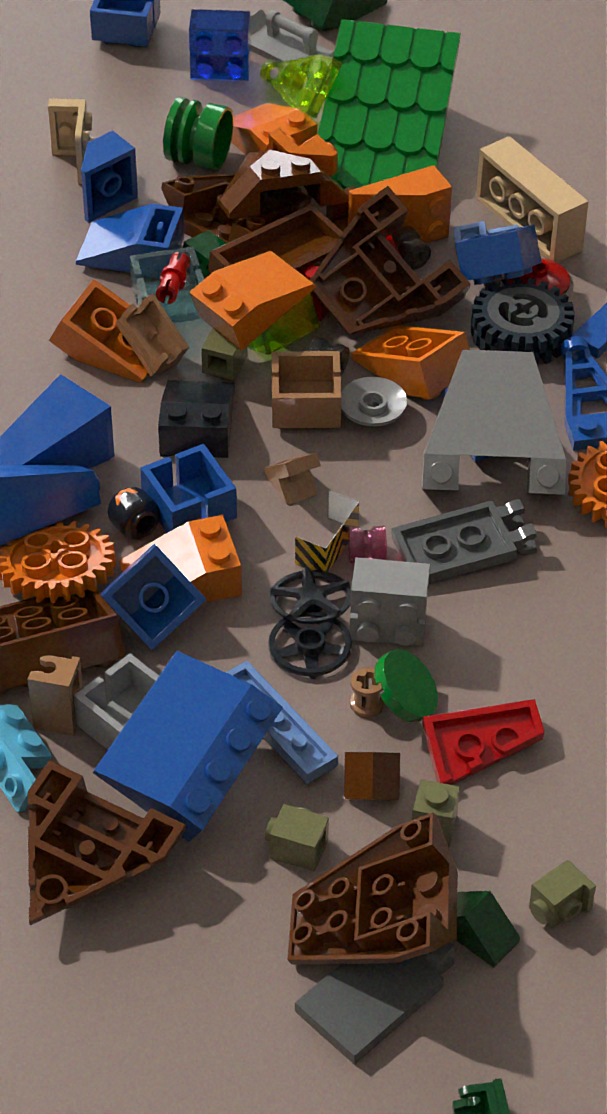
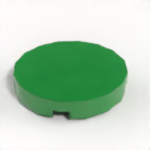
(406, 685)

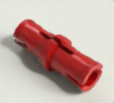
(173, 278)

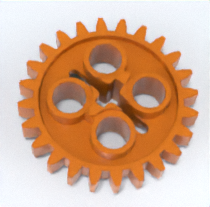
(589, 482)
(57, 562)

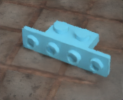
(19, 751)

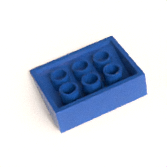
(188, 741)

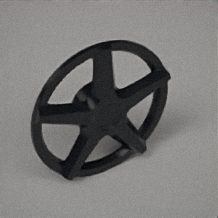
(311, 596)
(310, 643)

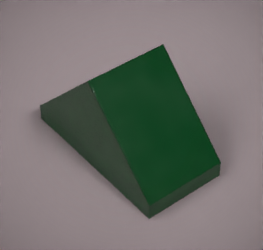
(484, 926)

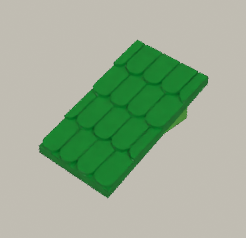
(388, 100)

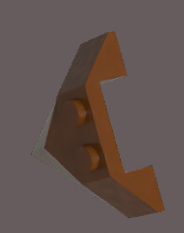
(273, 171)
(86, 842)

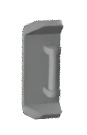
(282, 38)

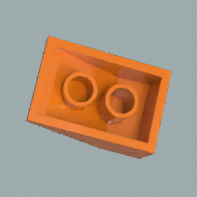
(253, 126)
(422, 192)
(249, 296)
(92, 337)
(414, 358)
(203, 554)

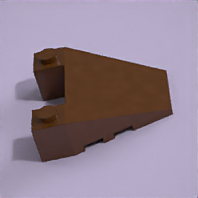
(370, 283)

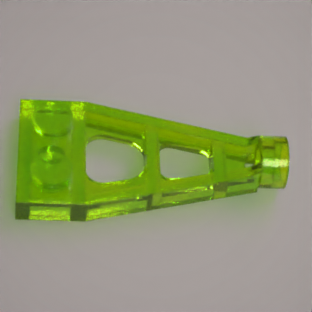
(293, 75)

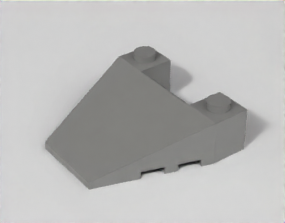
(495, 410)

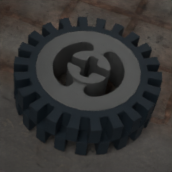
(522, 318)

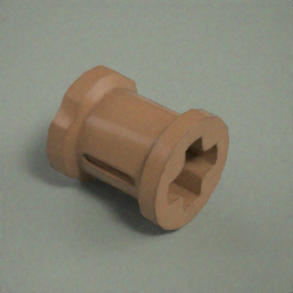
(361, 689)

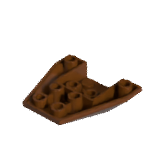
(201, 209)
(380, 902)

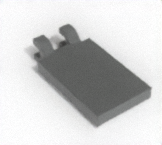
(466, 539)
(368, 1001)

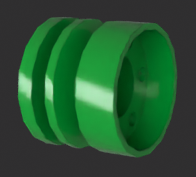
(198, 133)

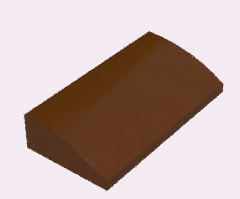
(296, 238)

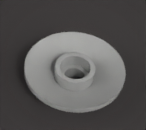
(373, 401)

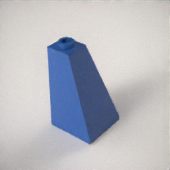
(60, 429)
(42, 496)

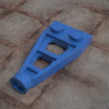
(589, 428)

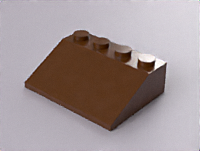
(61, 629)

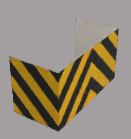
(317, 557)

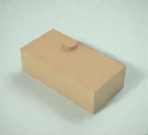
(529, 193)

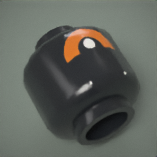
(133, 513)

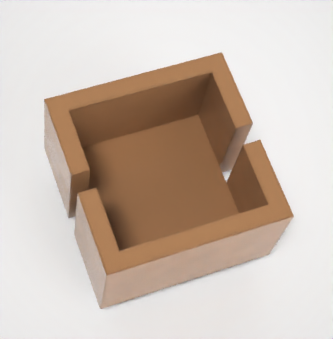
(306, 389)

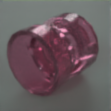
(367, 543)

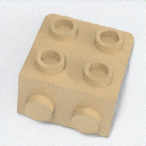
(70, 129)

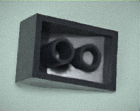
(196, 415)

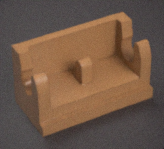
(152, 335)
(53, 694)

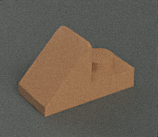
(293, 477)

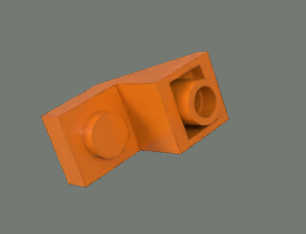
(316, 149)

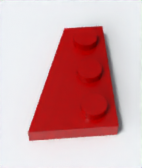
(479, 737)

